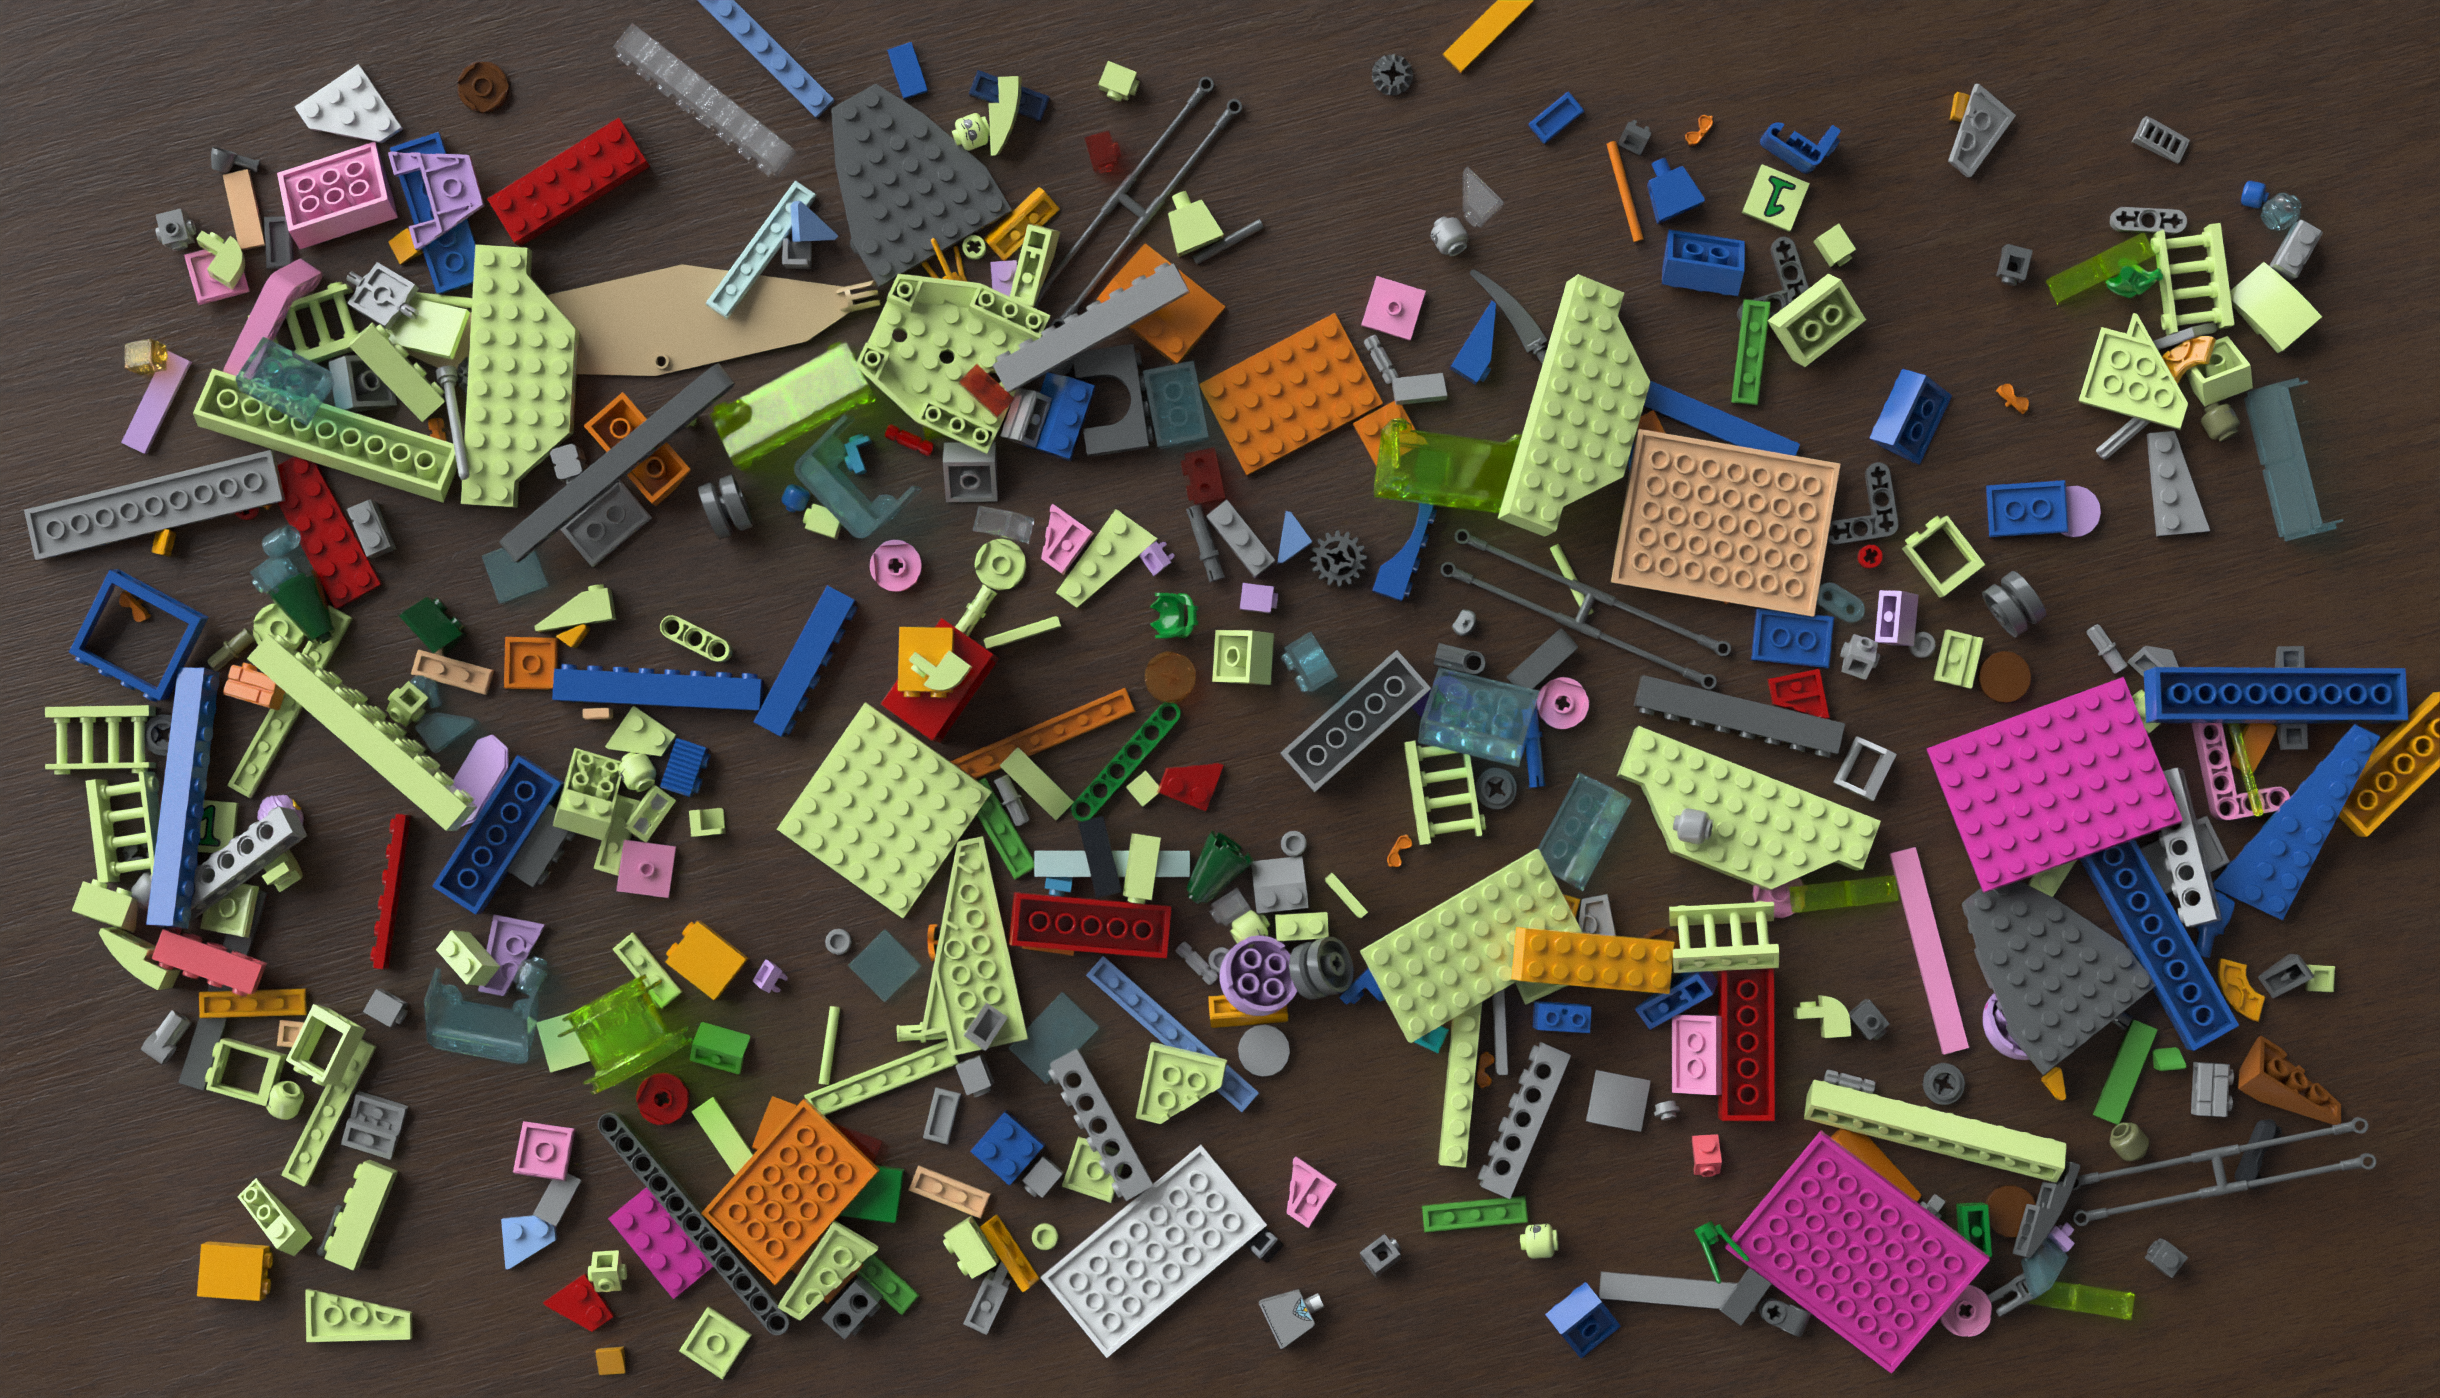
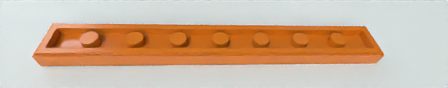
(1048, 733)

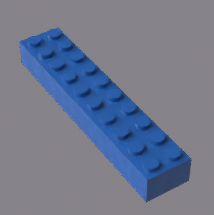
(2275, 695)
(2160, 944)

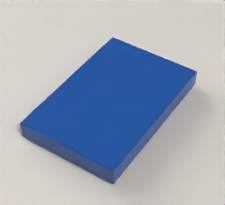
(2027, 508)
(1792, 638)

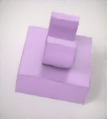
(1155, 558)
(768, 975)
(2060, 1235)

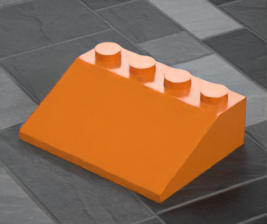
(1177, 326)

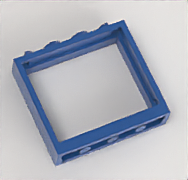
(142, 590)

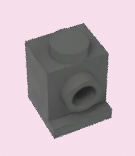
(2020, 258)

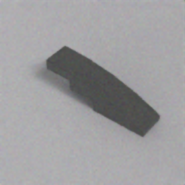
(2040, 1218)

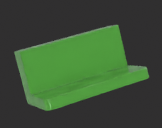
(719, 1047)

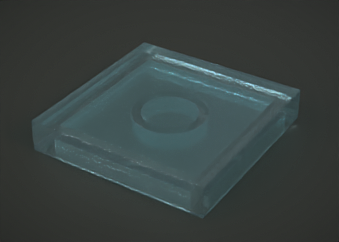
(514, 579)
(884, 965)

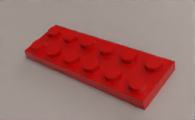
(325, 533)

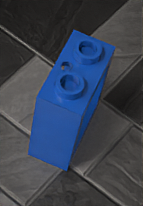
(1552, 1018)

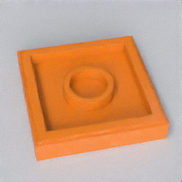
(530, 662)

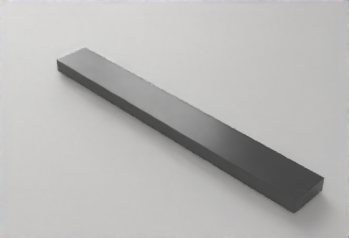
(211, 1030)

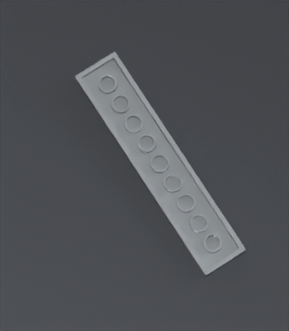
(154, 505)

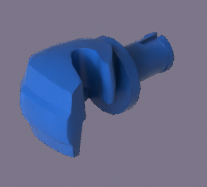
(2209, 930)

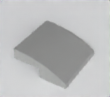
(1618, 1100)
(374, 1125)

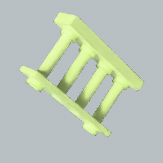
(2213, 264)
(327, 347)
(88, 716)
(1423, 804)
(103, 819)
(1723, 958)

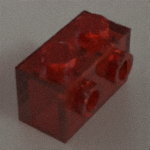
(1203, 476)

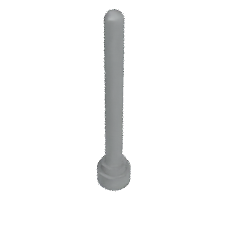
(447, 378)

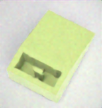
(588, 794)

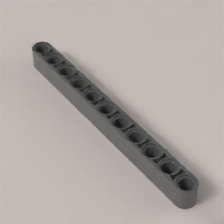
(617, 463)
(682, 1217)

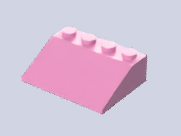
(336, 195)

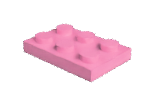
(1697, 1054)

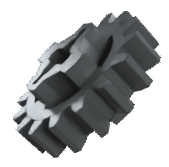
(1342, 548)

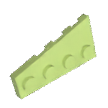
(828, 1265)
(348, 1319)

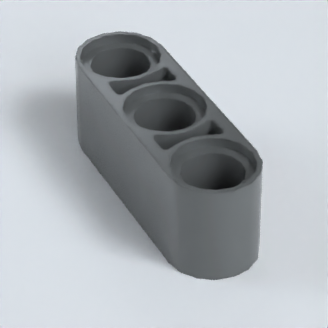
(1543, 660)

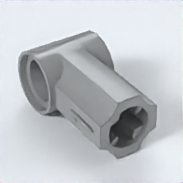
(163, 1042)

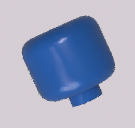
(2254, 194)
(795, 498)

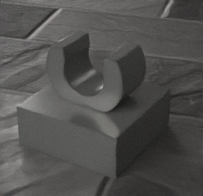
(1634, 137)

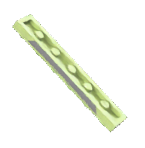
(326, 1118)

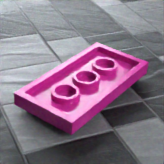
(660, 1243)

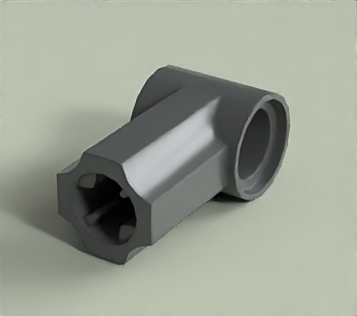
(1456, 659)

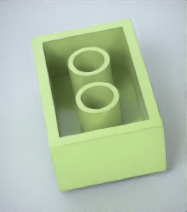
(1816, 320)

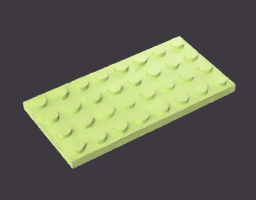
(1465, 945)

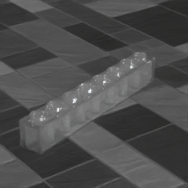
(703, 99)

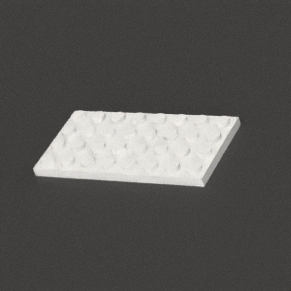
(1153, 1251)

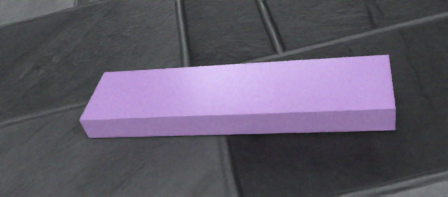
(156, 404)

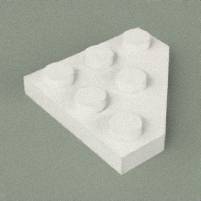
(350, 109)

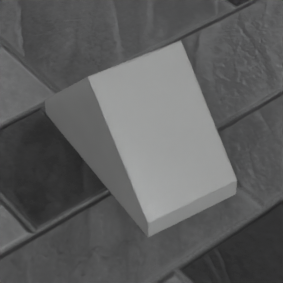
(985, 1026)

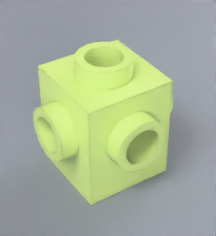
(406, 704)
(607, 1271)

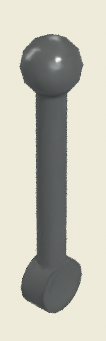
(320, 1250)

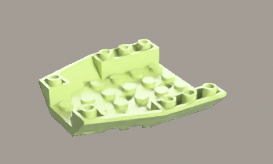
(942, 317)

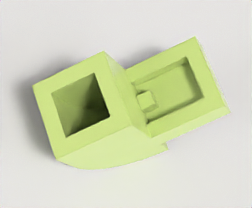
(229, 259)
(943, 677)
(283, 871)
(1832, 1015)

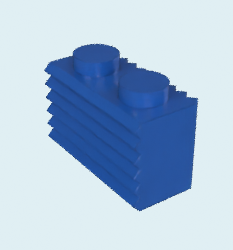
(685, 768)

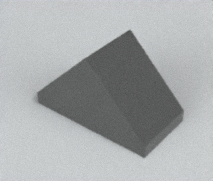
(2285, 975)

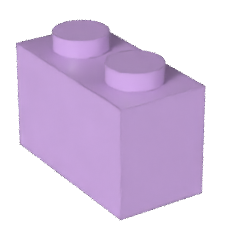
(1896, 618)

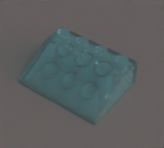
(1478, 716)

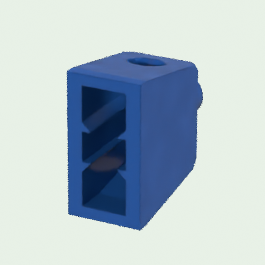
(1672, 191)

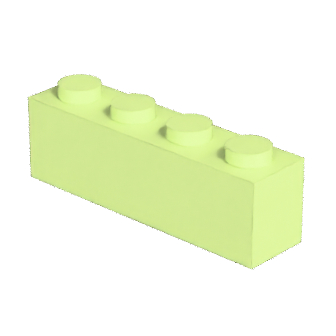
(397, 371)
(360, 1215)

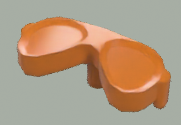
(1705, 124)
(2007, 393)
(138, 610)
(1402, 842)
(931, 942)
(1484, 1061)

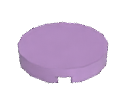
(2082, 511)

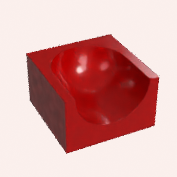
(937, 715)

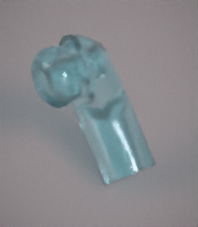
(429, 688)

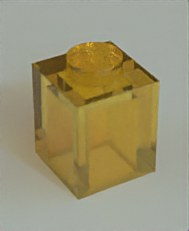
(145, 357)

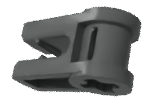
(2013, 1286)

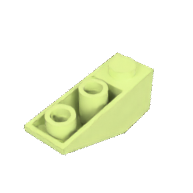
(274, 1218)

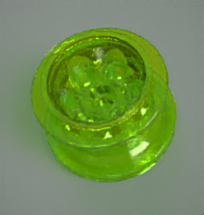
(623, 1033)

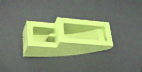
(1004, 114)
(1036, 783)

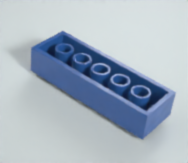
(498, 835)

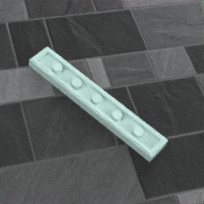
(758, 253)
(1076, 865)

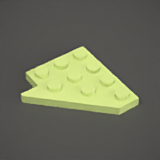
(2133, 378)

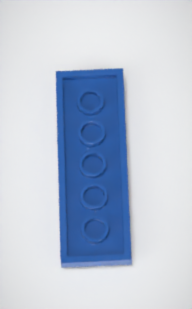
(453, 253)

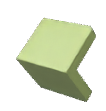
(707, 822)

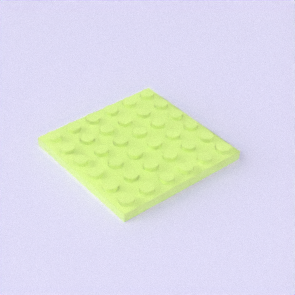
(884, 810)

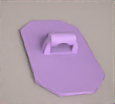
(482, 772)

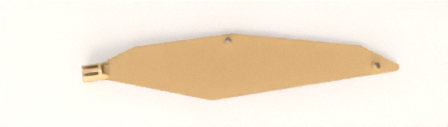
(665, 315)

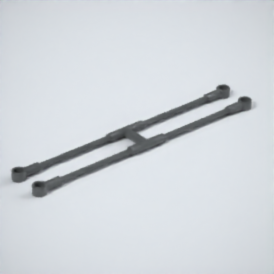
(1144, 215)
(1591, 595)
(2222, 1186)

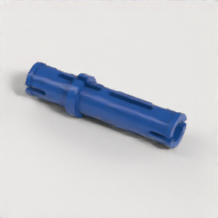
(1534, 754)

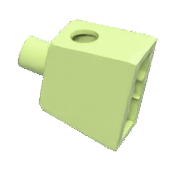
(1192, 225)

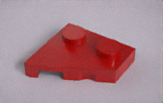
(1800, 693)
(1191, 784)
(581, 1304)

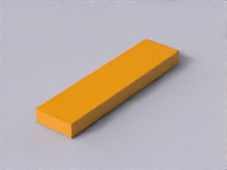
(1484, 32)
(262, 1003)

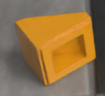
(1959, 106)
(403, 247)
(164, 542)
(574, 636)
(2055, 1083)
(611, 1360)

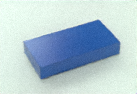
(907, 70)
(1556, 117)

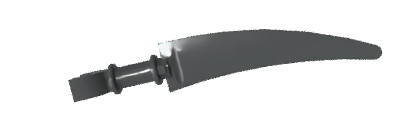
(1522, 322)

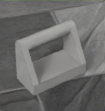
(1878, 774)

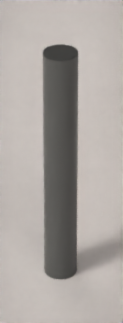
(1228, 241)

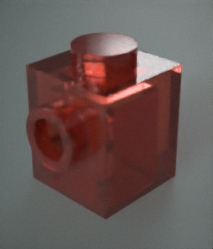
(1102, 151)

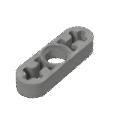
(2129, 212)

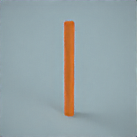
(1625, 191)

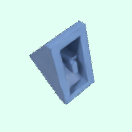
(807, 225)
(1293, 539)

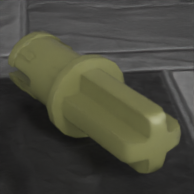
(231, 649)

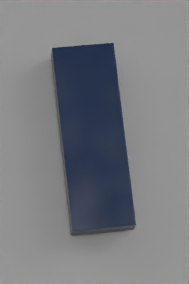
(1031, 102)

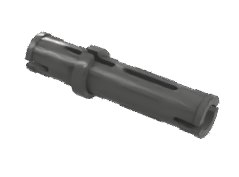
(1209, 554)

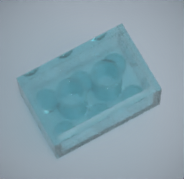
(285, 381)
(1176, 405)
(1309, 663)

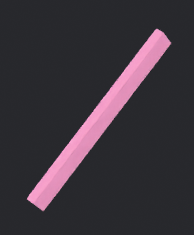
(1929, 950)

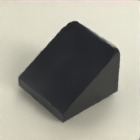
(1265, 1244)

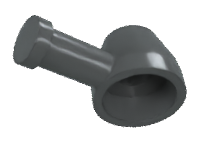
(223, 160)

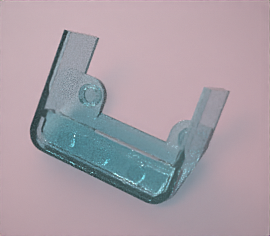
(820, 474)
(479, 1027)

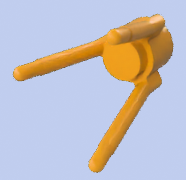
(950, 276)

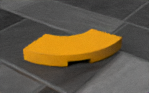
(2189, 354)
(2237, 989)

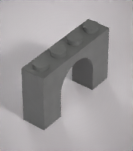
(1131, 431)

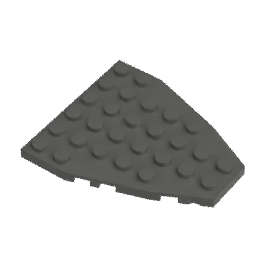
(906, 184)
(2050, 970)

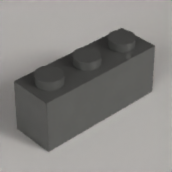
(540, 850)

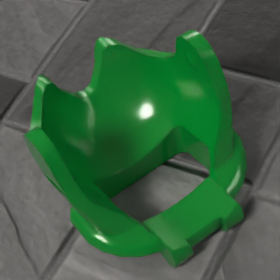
(2133, 281)
(1172, 615)

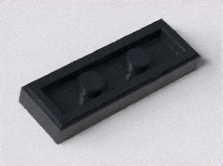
(1099, 857)

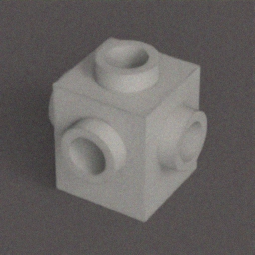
(175, 229)
(1859, 656)

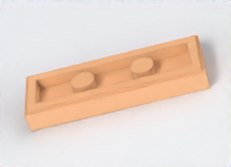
(244, 209)
(452, 672)
(949, 1191)

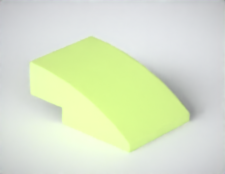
(2273, 307)
(136, 957)

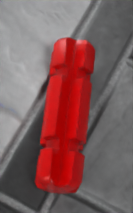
(909, 440)

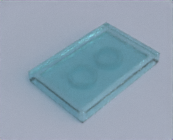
(1054, 1034)

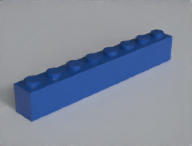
(658, 689)

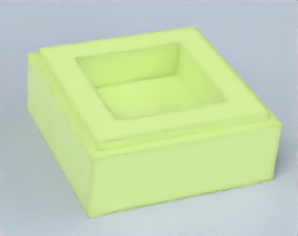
(1143, 788)
(2323, 978)

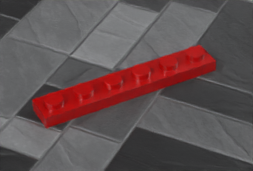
(389, 901)

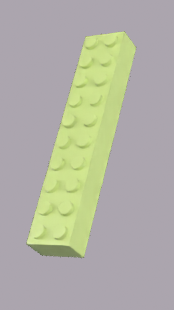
(332, 439)

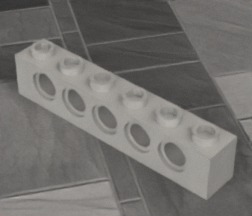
(246, 859)
(2208, 908)
(1505, 1183)
(1124, 1186)

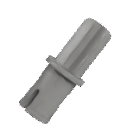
(2106, 648)
(1012, 800)

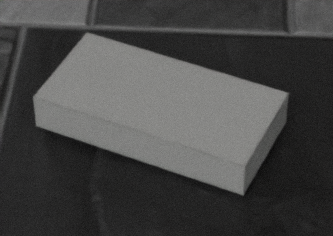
(1419, 389)
(942, 1115)
(557, 1199)

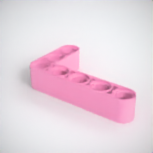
(271, 309)
(2223, 769)

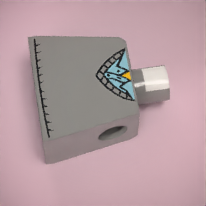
(1290, 1315)

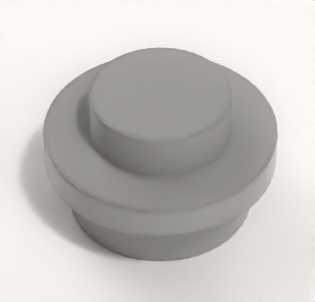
(1666, 1110)

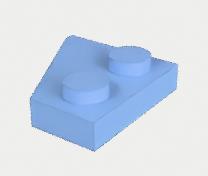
(525, 1237)

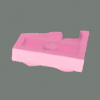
(1064, 540)
(1308, 1192)

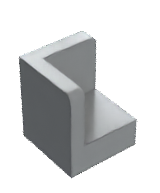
(797, 255)

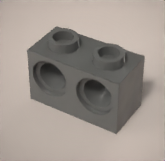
(849, 1304)

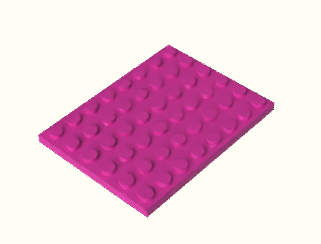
(2054, 785)
(1857, 1252)

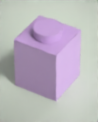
(1258, 598)

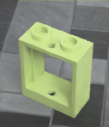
(1974, 561)
(1141, 868)
(309, 1037)
(271, 1075)

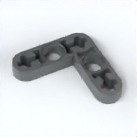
(1785, 295)
(1871, 521)

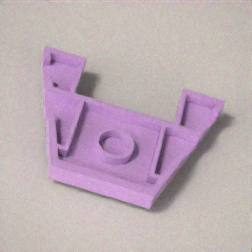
(450, 189)

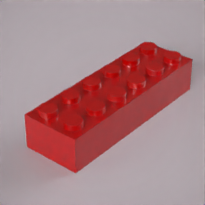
(568, 182)
(1090, 925)
(1747, 1044)

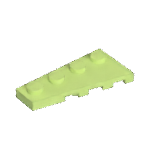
(1110, 551)

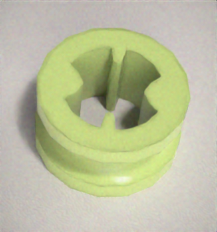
(972, 255)

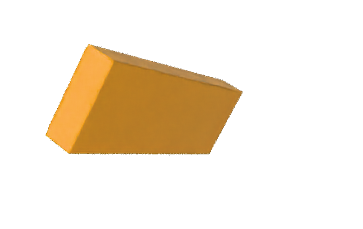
(1009, 1253)

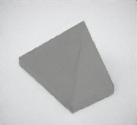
(2152, 657)

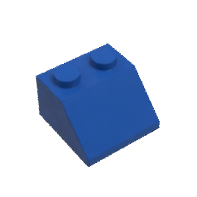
(1583, 1320)

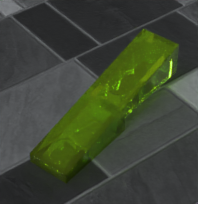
(2100, 267)
(1843, 893)
(2087, 1299)

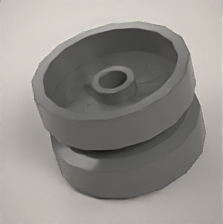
(723, 507)
(2014, 604)
(1321, 968)

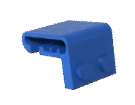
(1798, 150)

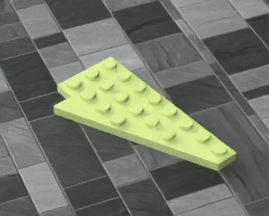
(972, 957)

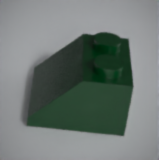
(434, 625)

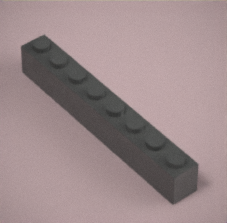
(1739, 715)

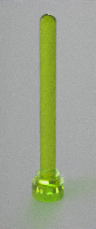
(2246, 769)

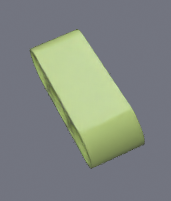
(684, 634)

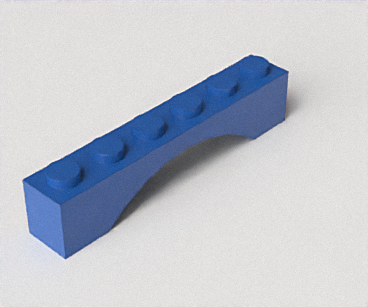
(1395, 574)

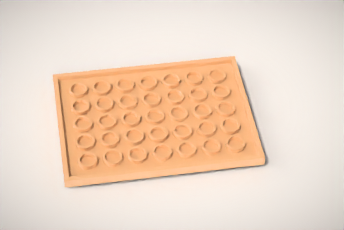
(1725, 522)

